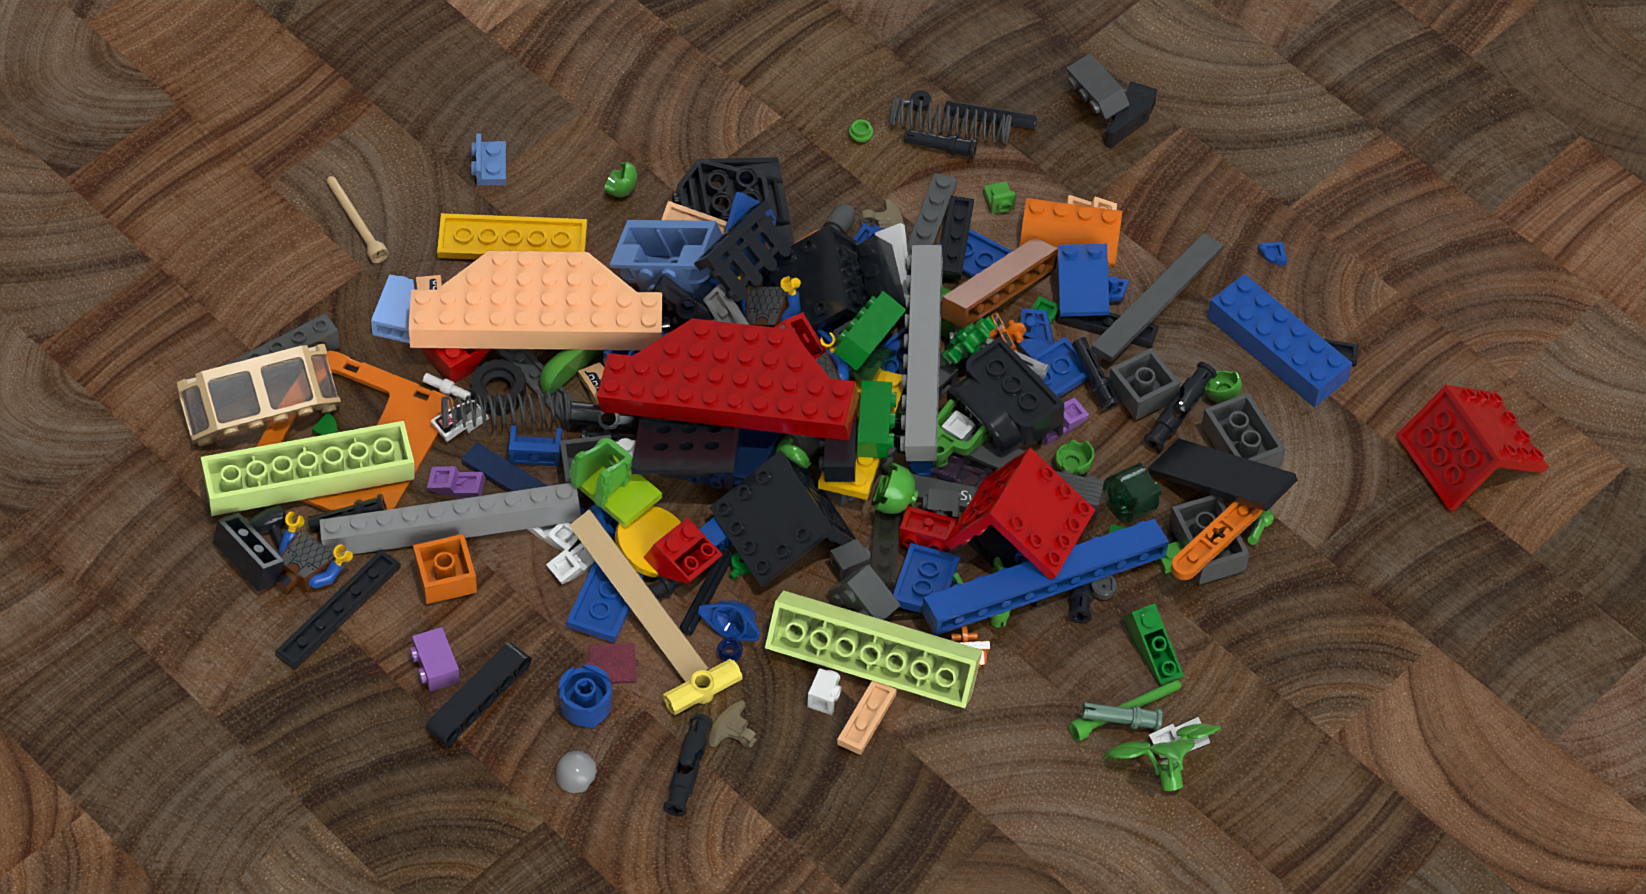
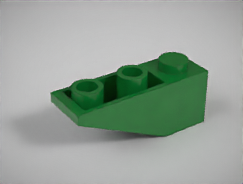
(1153, 643)

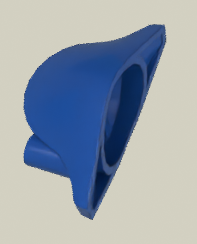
(731, 619)

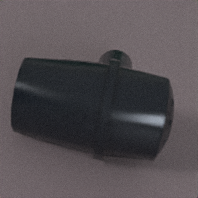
(270, 520)

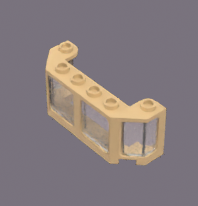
(257, 392)

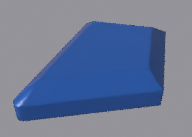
(1117, 288)
(1037, 325)

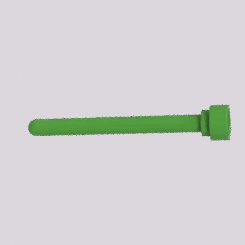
(1081, 728)

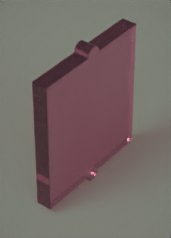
(616, 661)

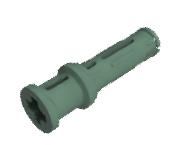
(1134, 717)

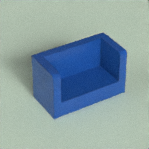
(535, 449)

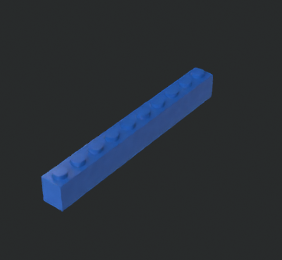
(1026, 583)

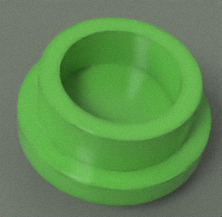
(861, 131)

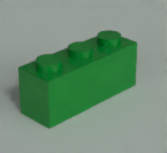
(876, 419)

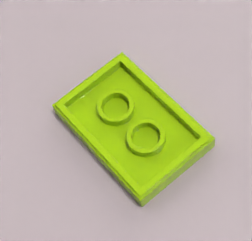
(625, 502)

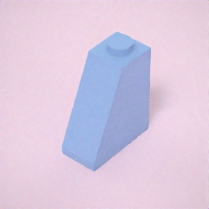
(393, 309)

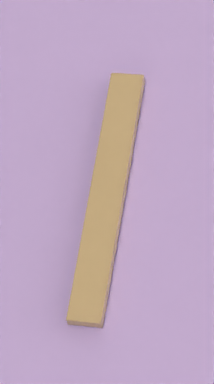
(638, 595)

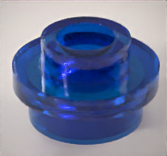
(729, 644)

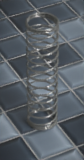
(895, 115)
(564, 404)

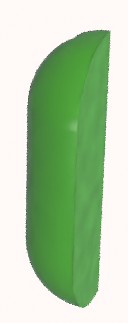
(564, 367)

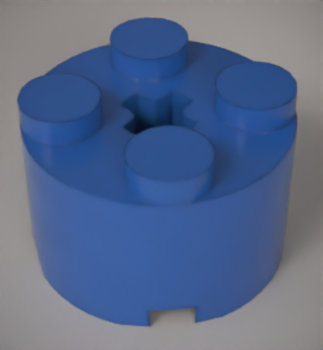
(585, 695)

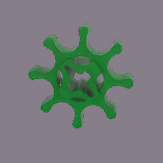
(968, 340)

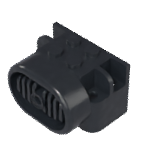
(1007, 399)

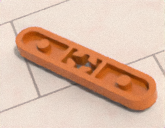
(1202, 551)

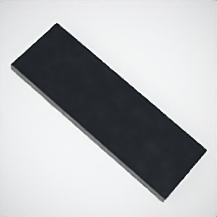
(1223, 474)

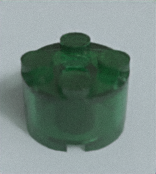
(1132, 493)

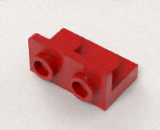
(925, 529)

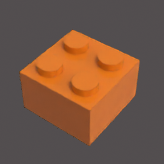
(445, 568)

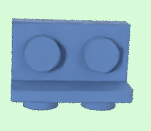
(490, 162)

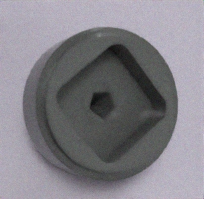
(1104, 588)

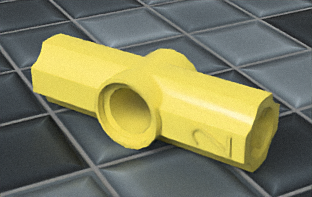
(715, 681)

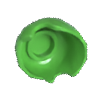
(622, 181)
(1224, 386)
(786, 446)
(1075, 457)

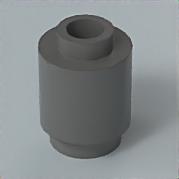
(841, 218)

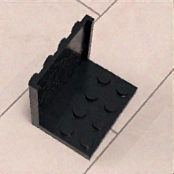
(828, 276)
(778, 517)

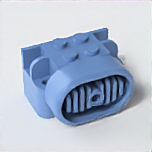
(666, 248)

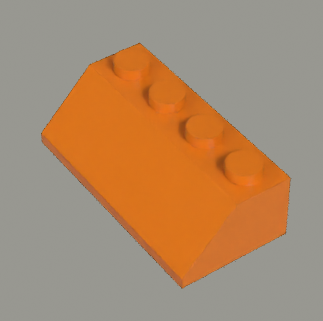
(1071, 224)

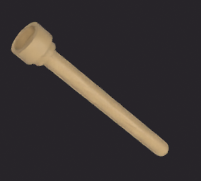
(375, 250)

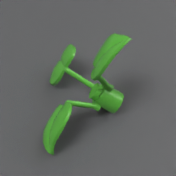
(1174, 751)

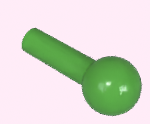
(1262, 521)

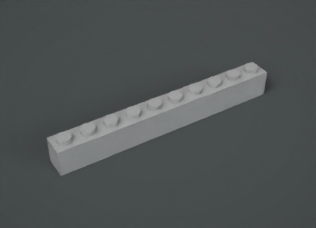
(923, 353)
(450, 518)

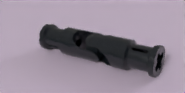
(1188, 394)
(689, 762)

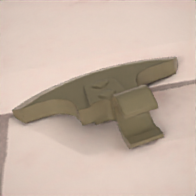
(885, 219)
(732, 725)

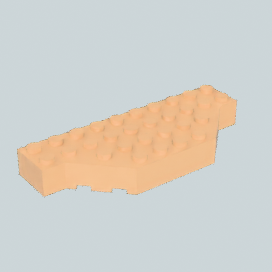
(535, 304)

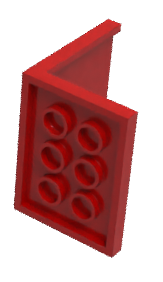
(1464, 439)
(1030, 509)

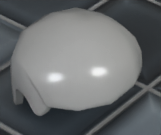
(575, 771)

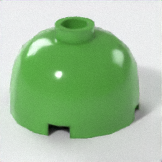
(895, 490)

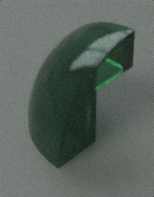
(878, 360)

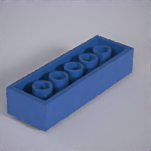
(1279, 340)

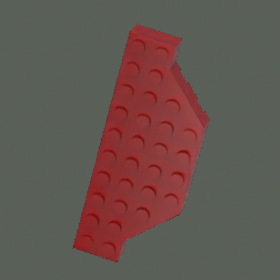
(730, 379)

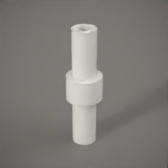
(446, 386)

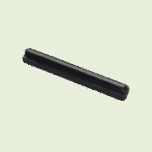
(1018, 119)
(706, 592)

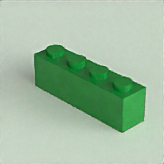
(868, 329)

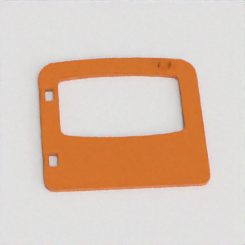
(400, 407)

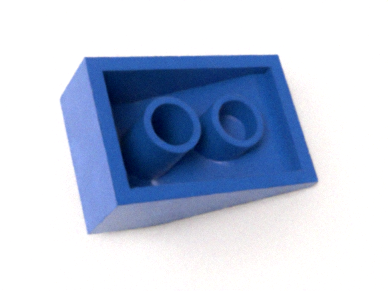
(1083, 279)

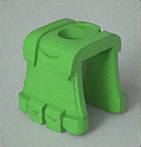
(589, 462)

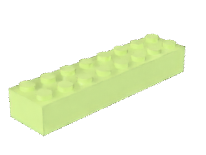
(307, 468)
(873, 649)

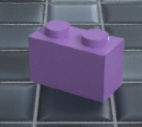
(435, 659)

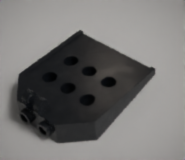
(765, 180)
(685, 448)

